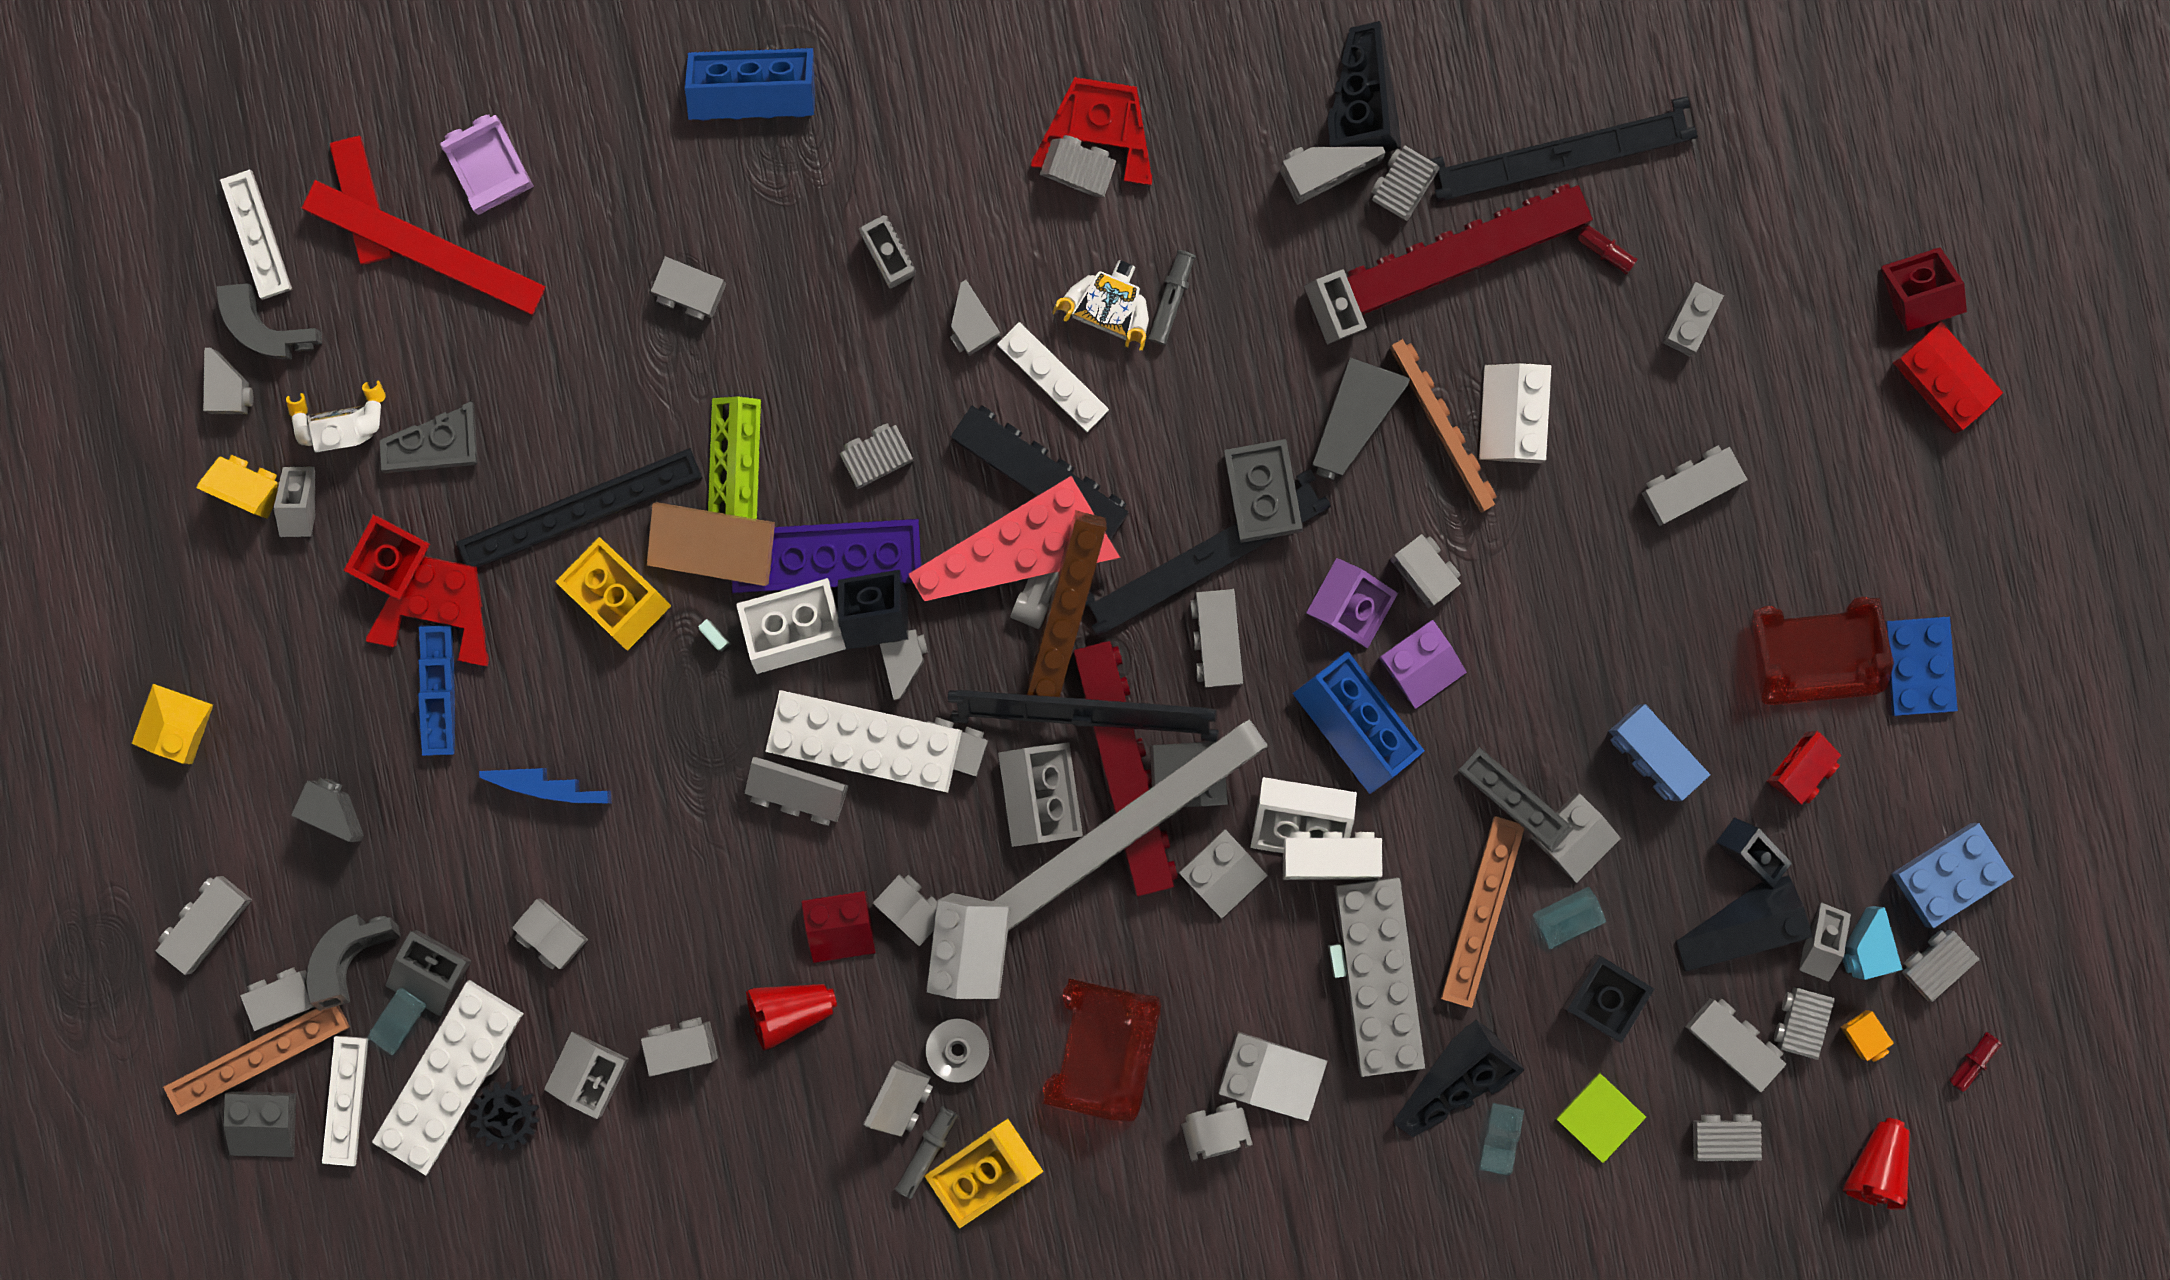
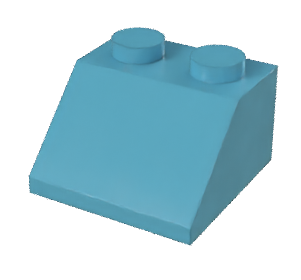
(1871, 946)

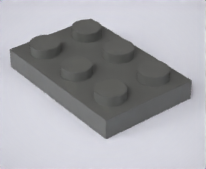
(1263, 490)

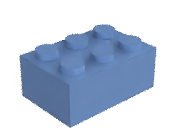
(1658, 754)
(1952, 875)

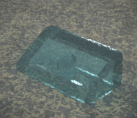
(1569, 917)

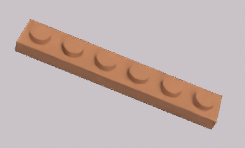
(1437, 414)
(1482, 912)
(255, 1058)

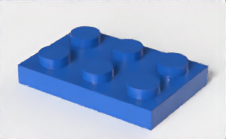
(1922, 667)

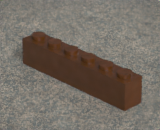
(1067, 605)

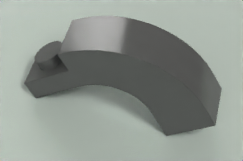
(241, 317)
(334, 953)

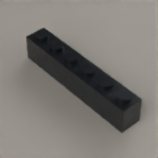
(1028, 463)

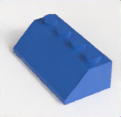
(750, 84)
(1358, 722)

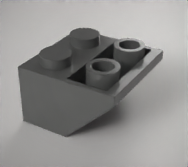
(428, 971)

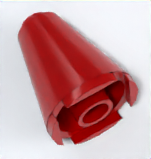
(787, 1010)
(1882, 1167)

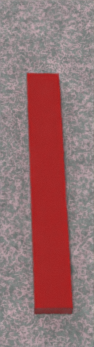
(423, 247)

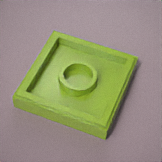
(1600, 1117)

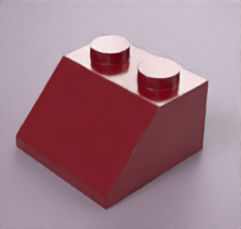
(1924, 289)
(839, 926)

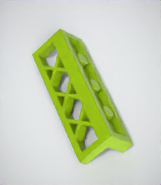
(739, 459)

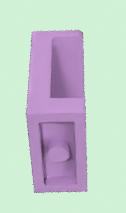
(486, 163)

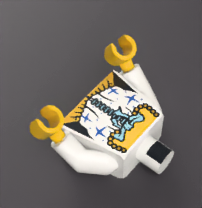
(1109, 304)
(338, 427)

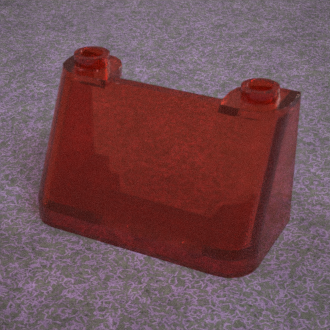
(1822, 654)
(1105, 1051)

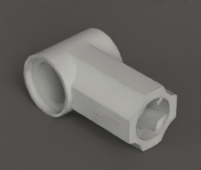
(1033, 601)

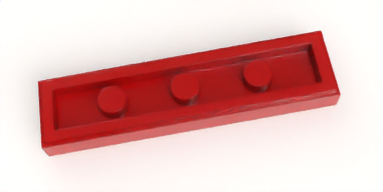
(357, 182)

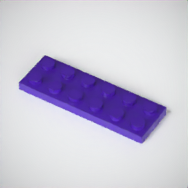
(839, 552)

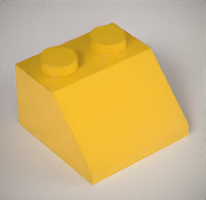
(241, 486)

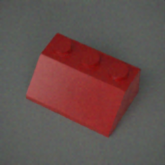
(1948, 378)

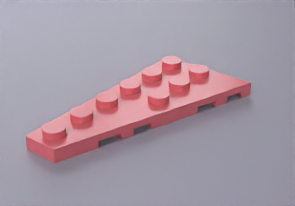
(1010, 549)

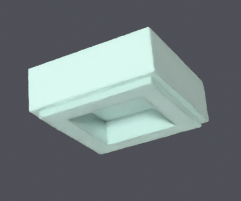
(713, 635)
(1337, 960)

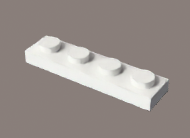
(256, 234)
(1053, 377)
(345, 1100)

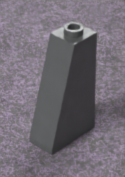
(1358, 409)

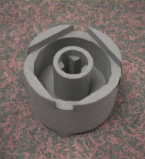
(1217, 1132)

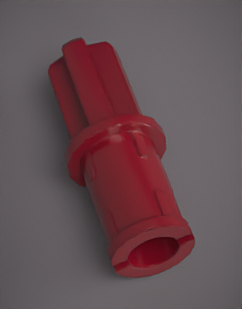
(1606, 249)
(1975, 1062)

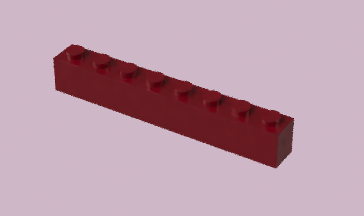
(1470, 249)
(1123, 766)

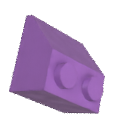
(1352, 602)
(1423, 664)

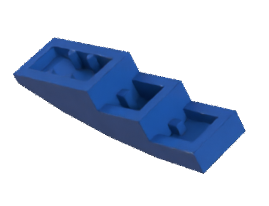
(437, 690)
(535, 783)

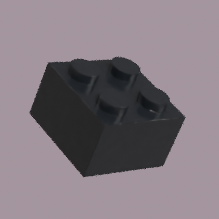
(873, 609)
(1608, 998)

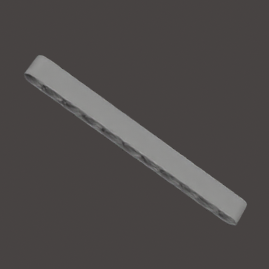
(1132, 822)

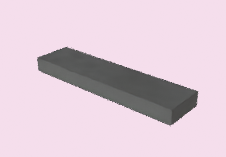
(1516, 799)

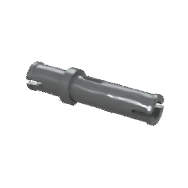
(1172, 296)
(933, 1140)

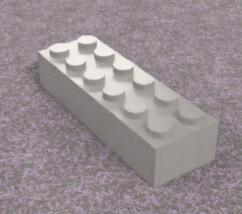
(1379, 977)

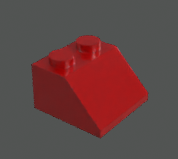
(387, 557)
(1805, 768)

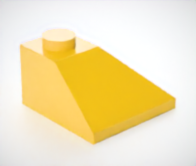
(172, 724)

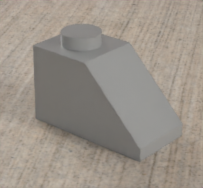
(971, 322)
(224, 387)
(295, 502)
(903, 662)
(1827, 946)

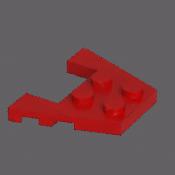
(1103, 116)
(441, 594)

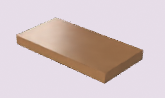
(710, 544)

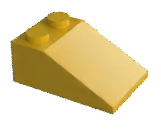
(613, 593)
(983, 1173)

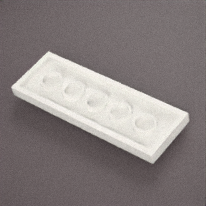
(863, 741)
(447, 1077)

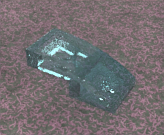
(396, 1021)
(1501, 1139)

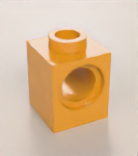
(1867, 1036)

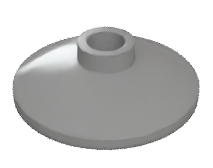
(953, 1067)

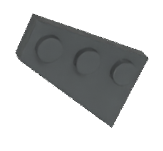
(433, 445)

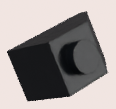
(1754, 851)

